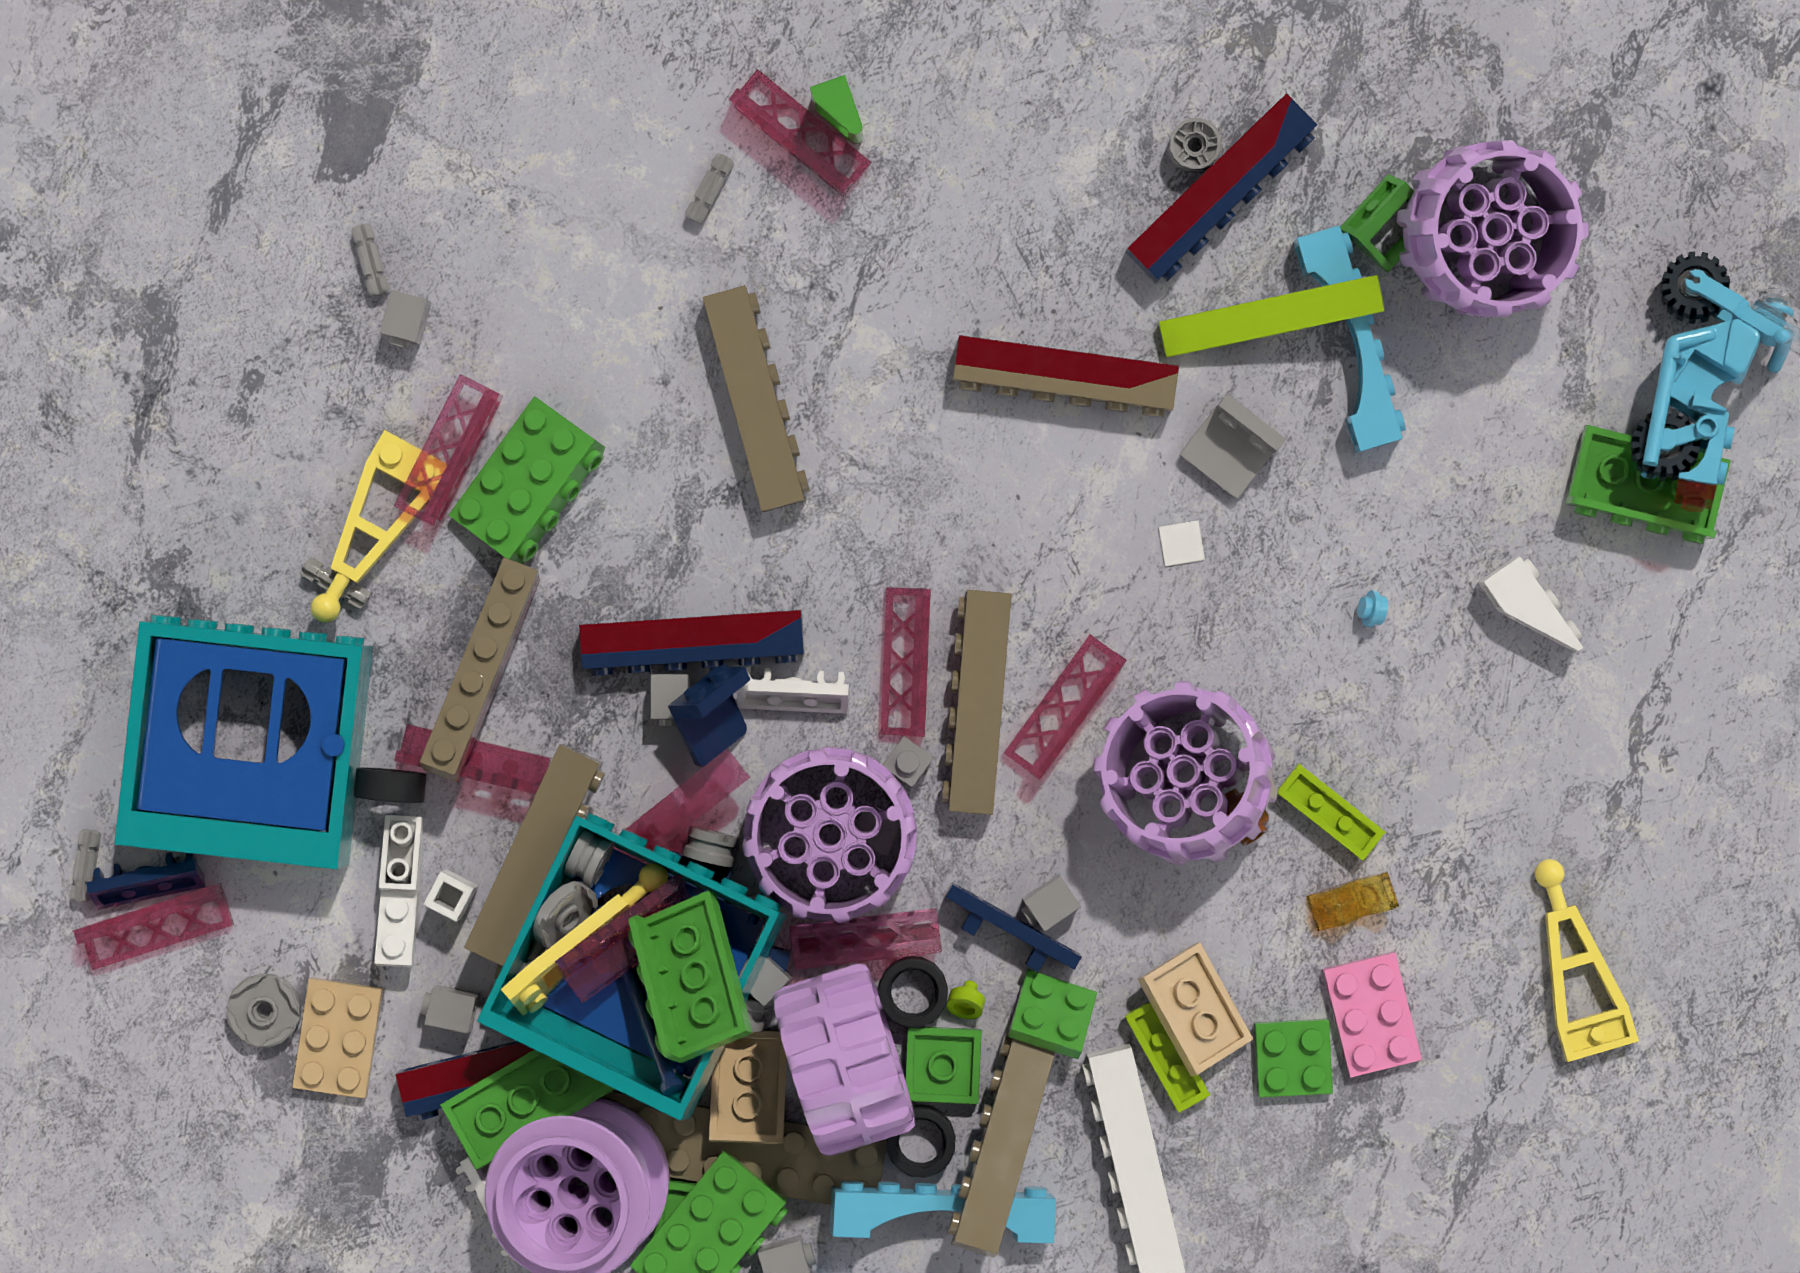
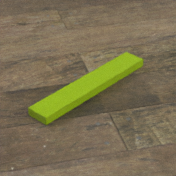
(1272, 316)

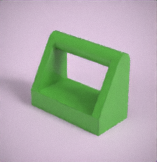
(836, 105)
(1373, 214)

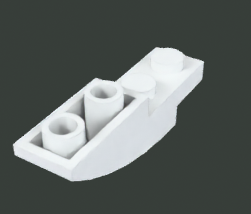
(400, 891)

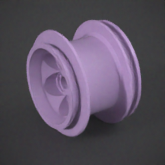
(537, 1231)

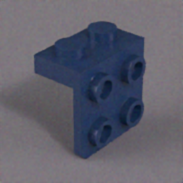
(709, 714)

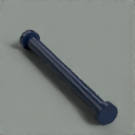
(670, 1084)

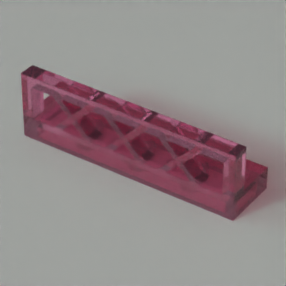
(790, 142)
(461, 457)
(920, 661)
(1075, 716)
(485, 762)
(150, 913)
(867, 944)
(609, 951)

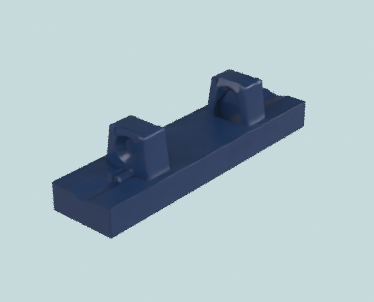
(1042, 943)

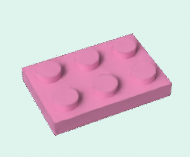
(1372, 1014)

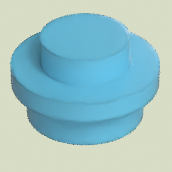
(1372, 609)

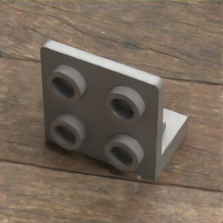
(1232, 446)

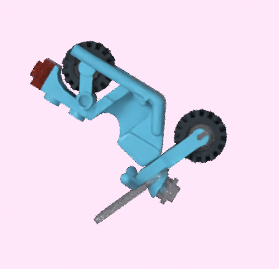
(1697, 365)

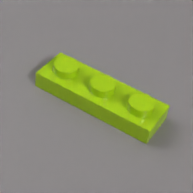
(1330, 811)
(1180, 1086)

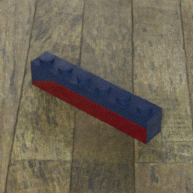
(1221, 188)
(692, 640)
(435, 1082)

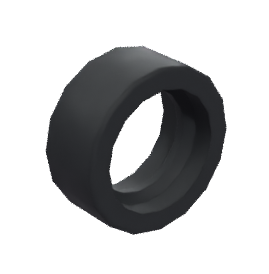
(390, 785)
(922, 1018)
(934, 1166)

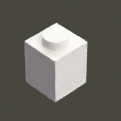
(451, 895)

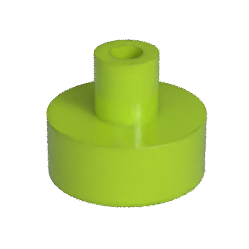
(966, 1001)

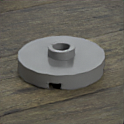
(563, 912)
(246, 1018)

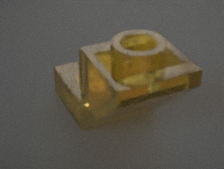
(1352, 900)

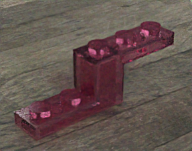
(689, 801)

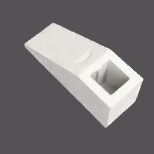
(1522, 599)

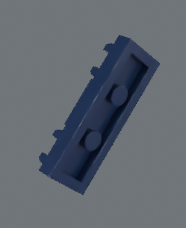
(145, 882)

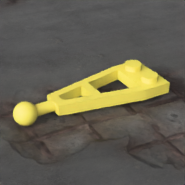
(395, 459)
(530, 986)
(1597, 1031)

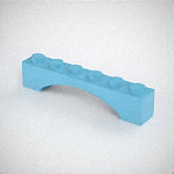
(1374, 419)
(860, 1209)

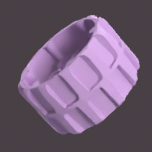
(1556, 220)
(1144, 719)
(816, 849)
(843, 1060)

